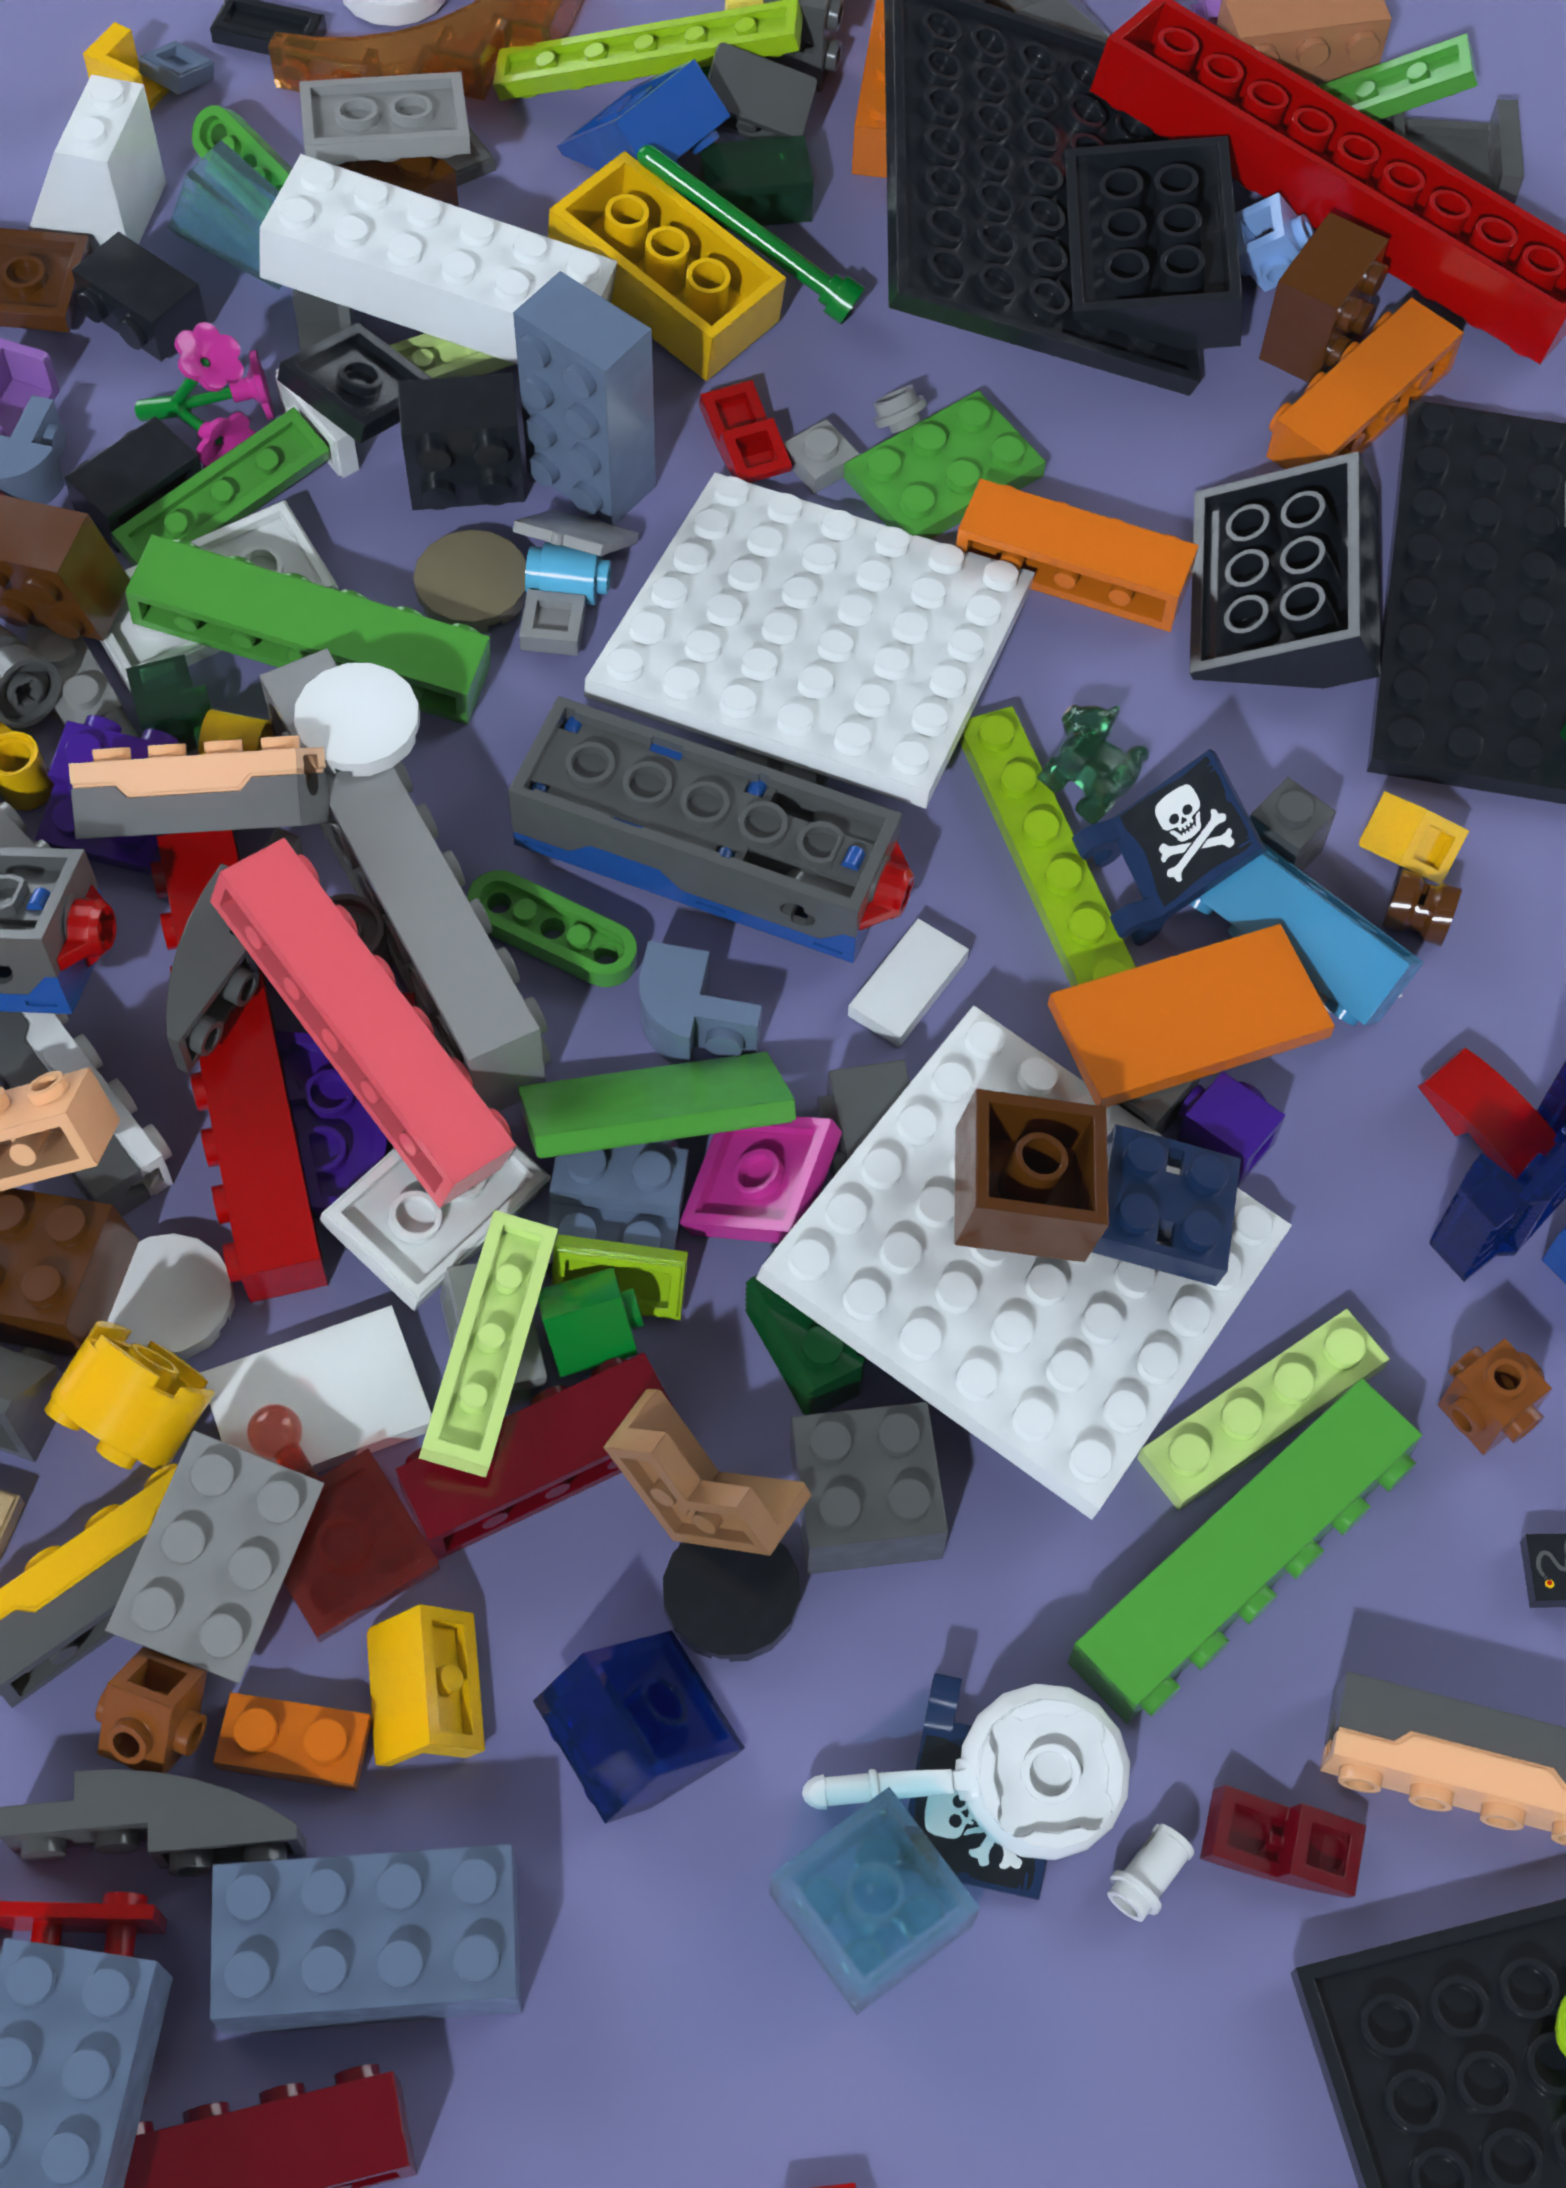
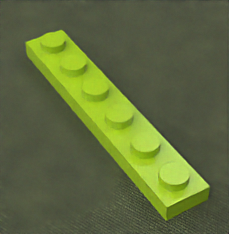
(645, 49)
(1043, 848)

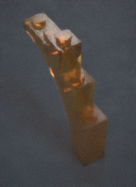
(456, 42)

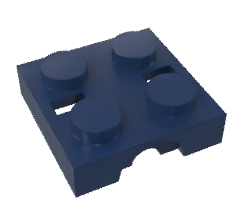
(1162, 1207)

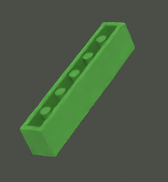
(288, 617)
(1243, 1551)

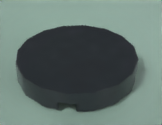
(730, 1599)

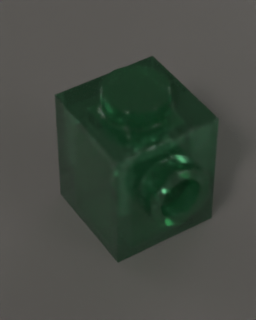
(168, 699)

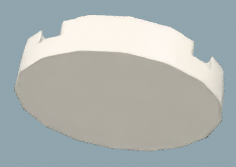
(359, 716)
(174, 1295)

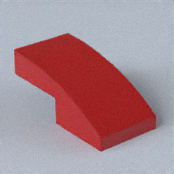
(743, 433)
(1484, 1104)

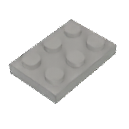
(384, 117)
(215, 1557)

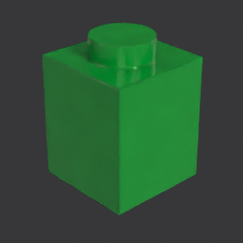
(589, 1321)

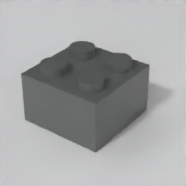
(869, 1487)

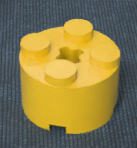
(129, 1397)

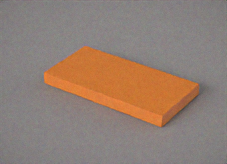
(1190, 1016)

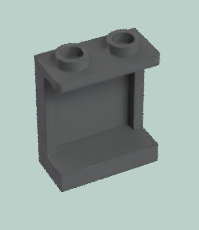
(1480, 150)

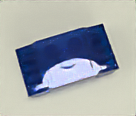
(1500, 1213)

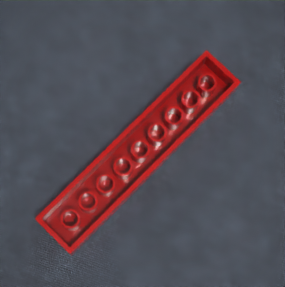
(1325, 157)

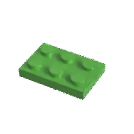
(932, 469)

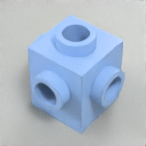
(1270, 239)

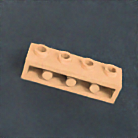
(53, 1127)

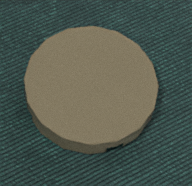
(471, 579)

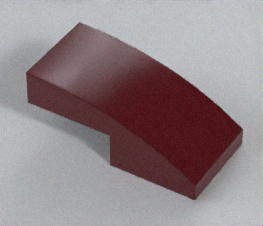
(1283, 1843)

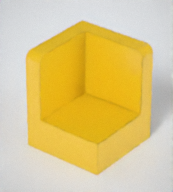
(116, 57)
(1413, 837)

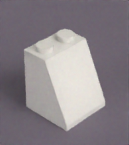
(104, 167)

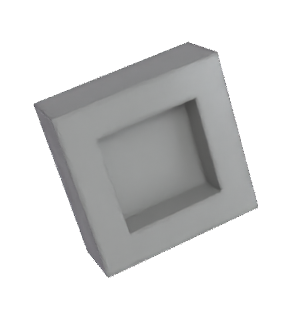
(819, 455)
(552, 622)

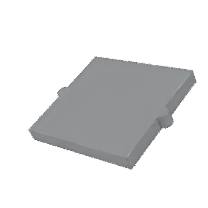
(576, 532)

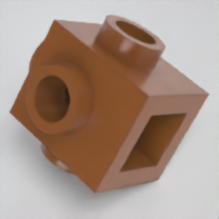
(1495, 1395)
(152, 1712)

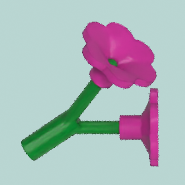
(212, 362)

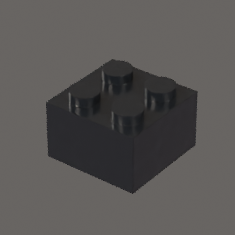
(461, 441)

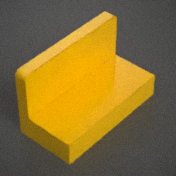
(425, 1685)

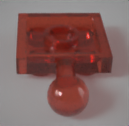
(358, 1538)

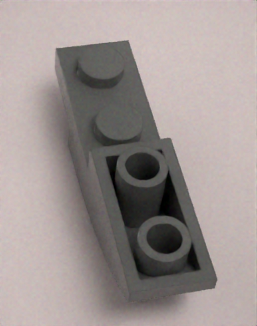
(209, 976)
(181, 1817)

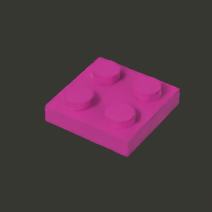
(760, 1180)

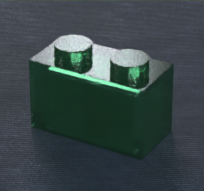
(762, 178)

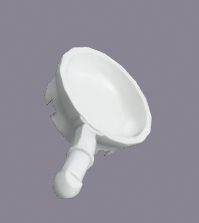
(1035, 1771)

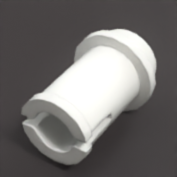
(1149, 1873)

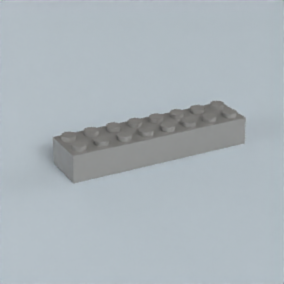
(430, 925)

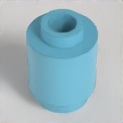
(567, 571)

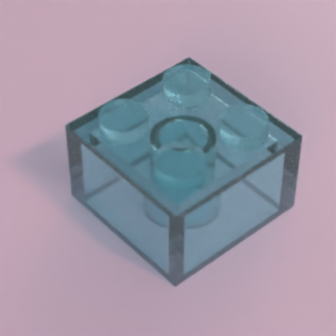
(873, 1900)

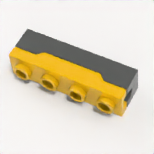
(69, 1593)

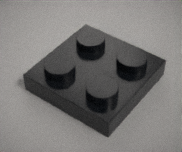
(351, 380)

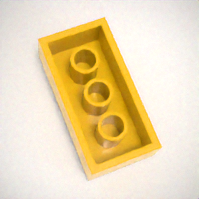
(674, 264)

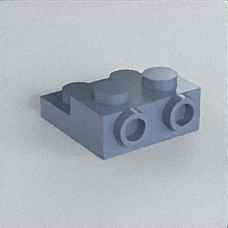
(621, 1194)

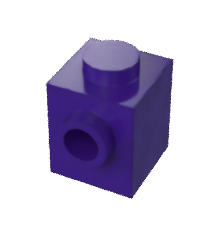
(1231, 1121)

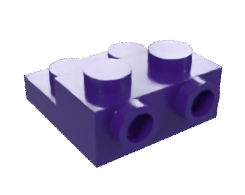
(58, 822)

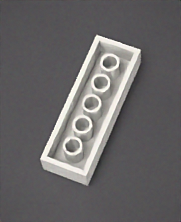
(413, 257)

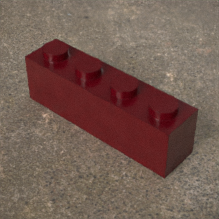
(537, 1462)
(292, 2139)

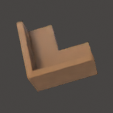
(689, 1492)

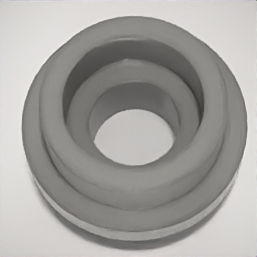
(899, 409)

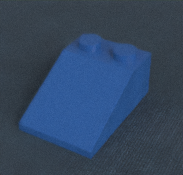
(666, 111)

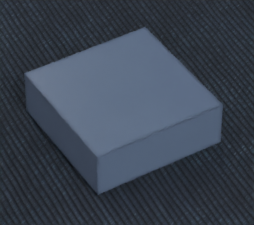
(176, 67)

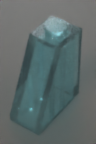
(224, 208)

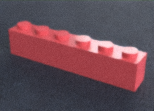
(362, 1021)

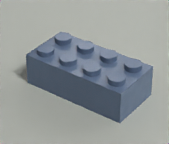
(586, 398)
(365, 1939)
(74, 2062)

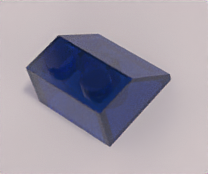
(636, 1723)

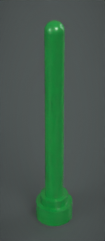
(835, 292)

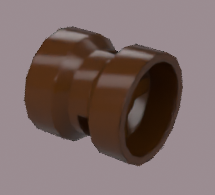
(1422, 907)

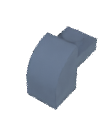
(31, 454)
(680, 1014)

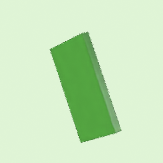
(655, 1104)

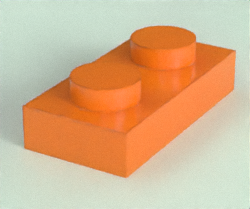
(293, 1741)

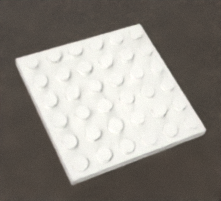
(813, 638)
(1024, 1351)

